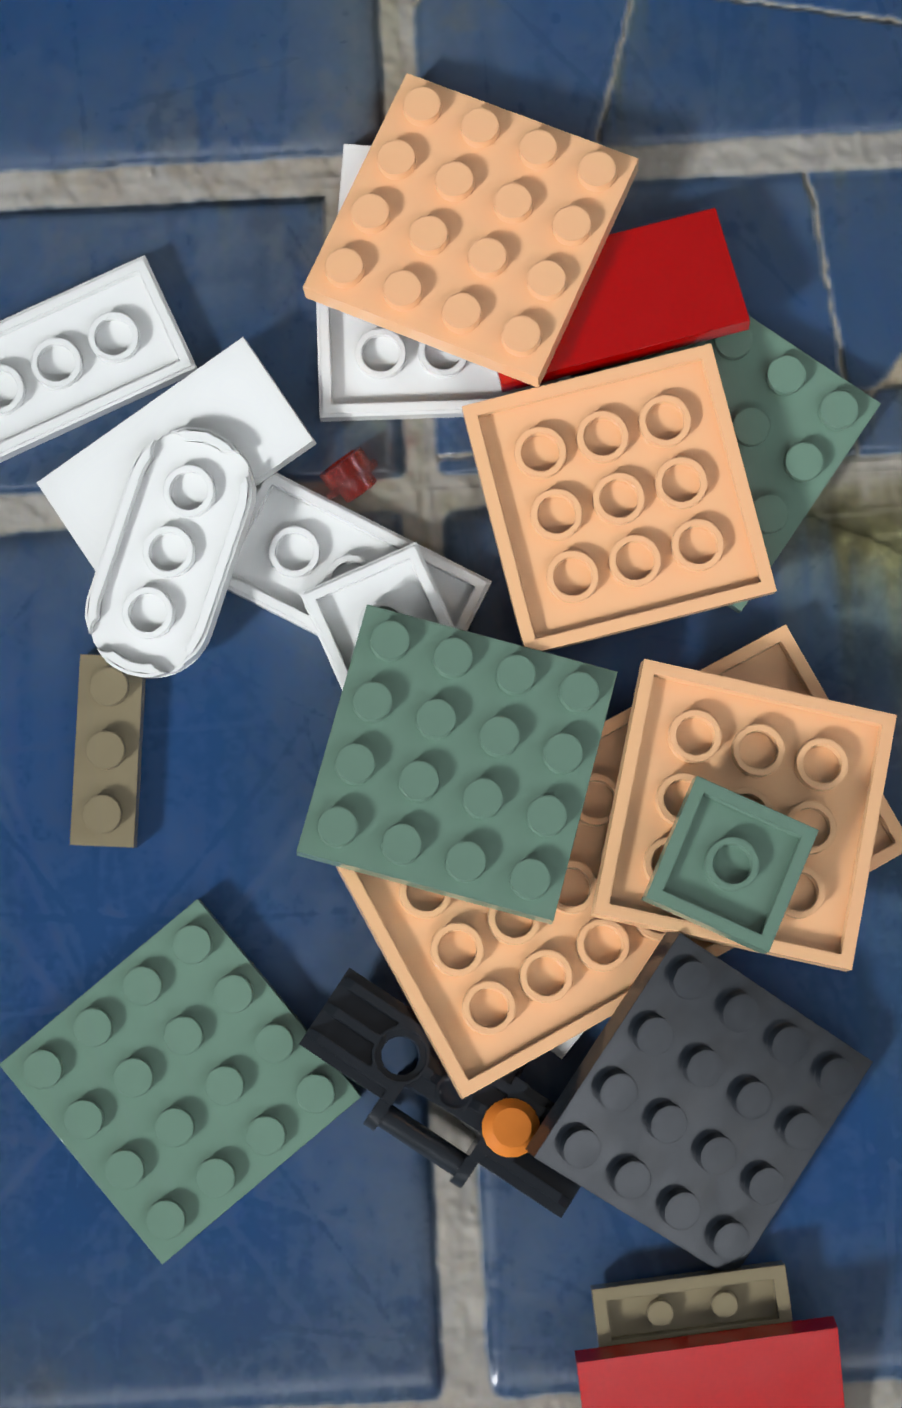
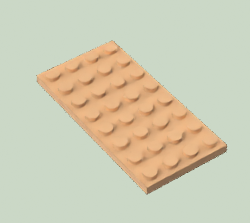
(512, 987)

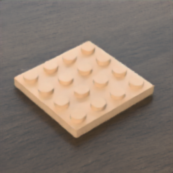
(471, 229)
(618, 499)
(772, 746)

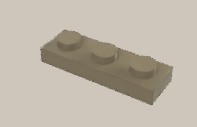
(107, 755)
(691, 1303)

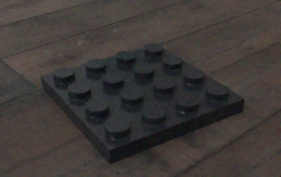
(699, 1104)

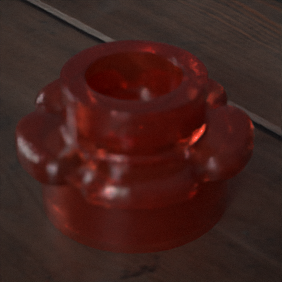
(350, 475)

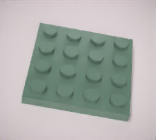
(789, 423)
(458, 764)
(179, 1081)

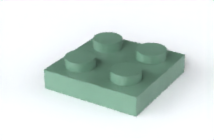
(730, 865)

